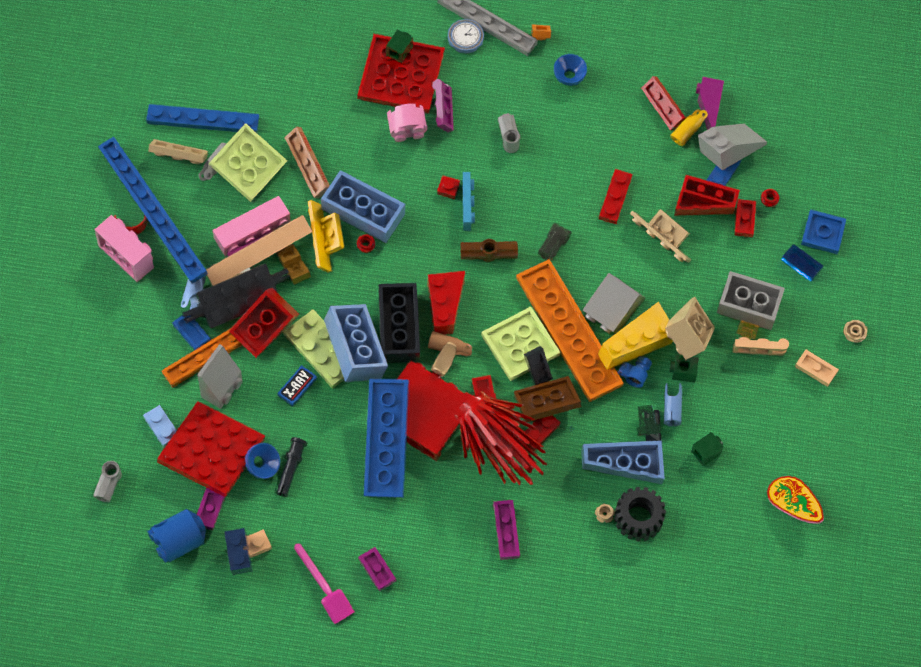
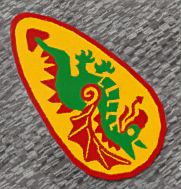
(795, 499)

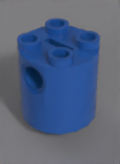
(178, 535)

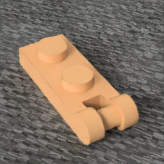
(760, 346)

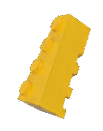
(637, 338)

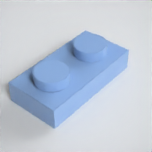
(160, 425)

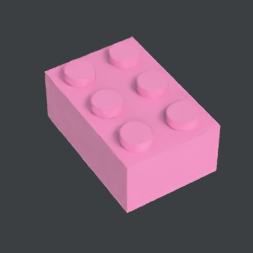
(124, 248)

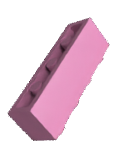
(252, 225)

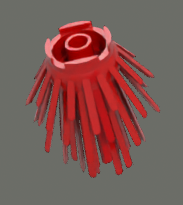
(489, 426)

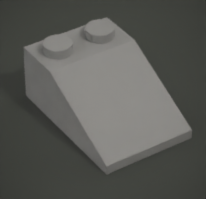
(729, 144)
(219, 378)

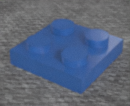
(823, 231)

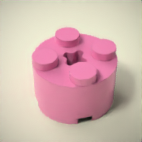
(407, 122)

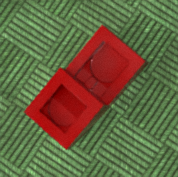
(483, 384)

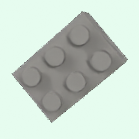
(750, 300)

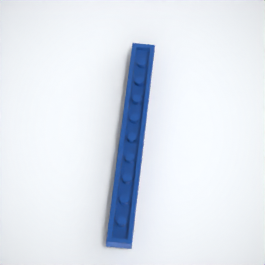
(153, 210)

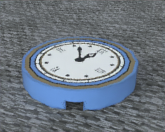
(465, 36)

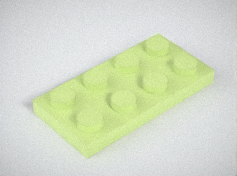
(314, 343)

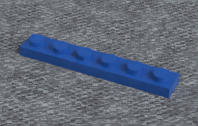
(200, 118)

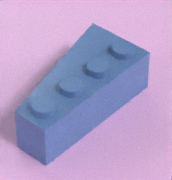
(626, 459)

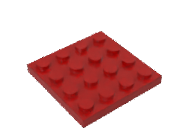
(399, 83)
(210, 449)

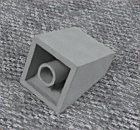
(612, 304)

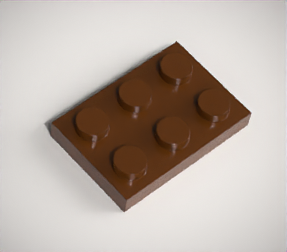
(547, 398)

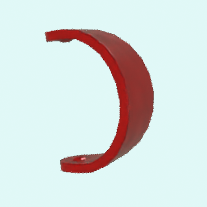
(138, 228)

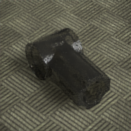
(556, 238)

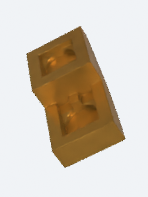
(292, 261)

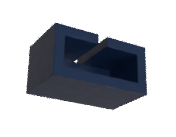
(238, 557)

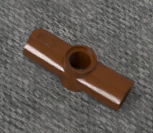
(501, 250)

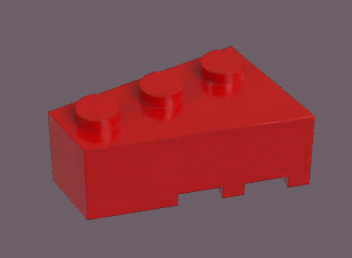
(705, 198)
(444, 299)

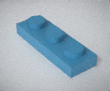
(468, 201)

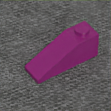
(709, 99)

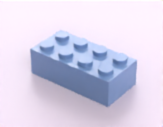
(363, 206)
(355, 342)

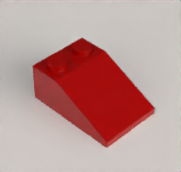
(263, 322)

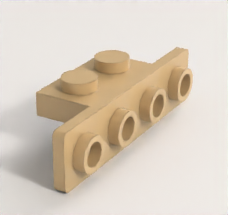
(666, 230)

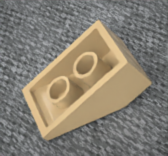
(690, 329)

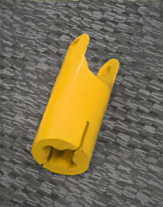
(688, 127)

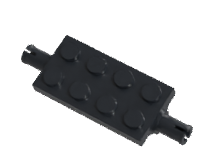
(234, 296)

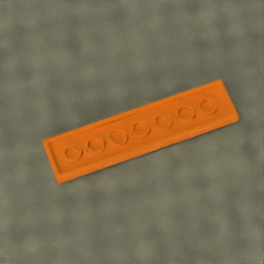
(568, 329)

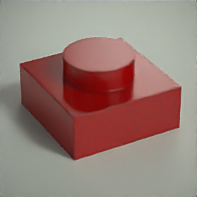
(448, 187)

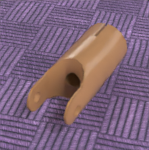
(438, 341)

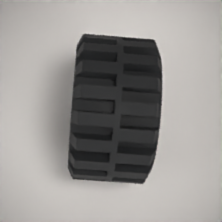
(643, 499)

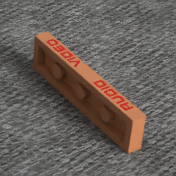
(307, 162)

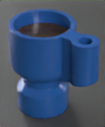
(636, 374)

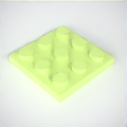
(247, 162)
(514, 338)

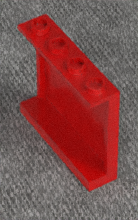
(431, 409)

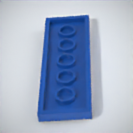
(386, 438)

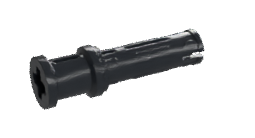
(293, 459)

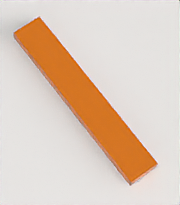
(196, 360)

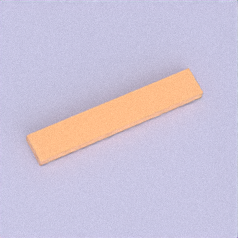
(258, 250)

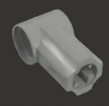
(509, 132)
(107, 483)

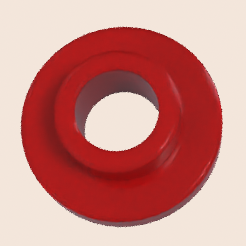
(770, 193)
(365, 239)

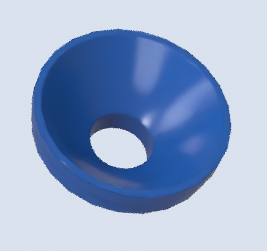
(572, 63)
(270, 460)

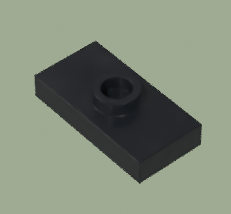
(538, 366)

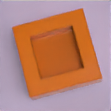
(541, 32)

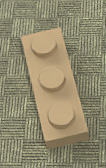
(177, 151)

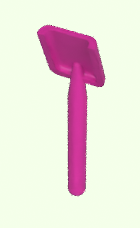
(335, 602)

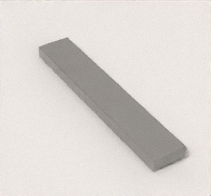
(492, 24)

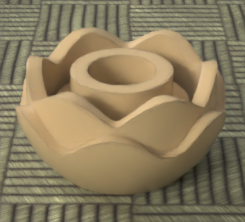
(859, 327)

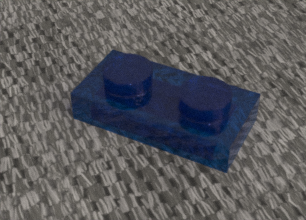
(802, 262)

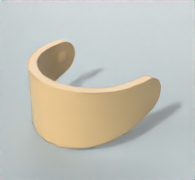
(444, 359)

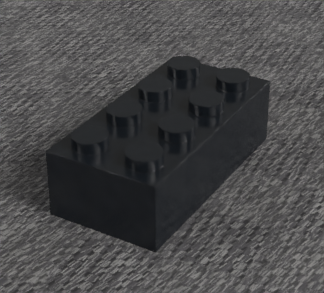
(399, 322)

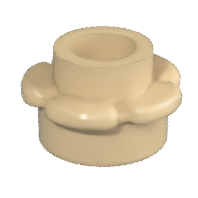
(608, 510)

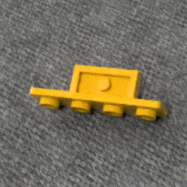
(326, 235)

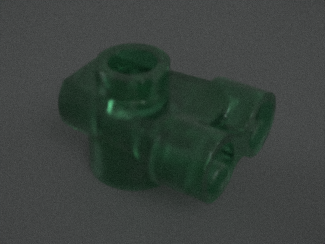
(648, 425)

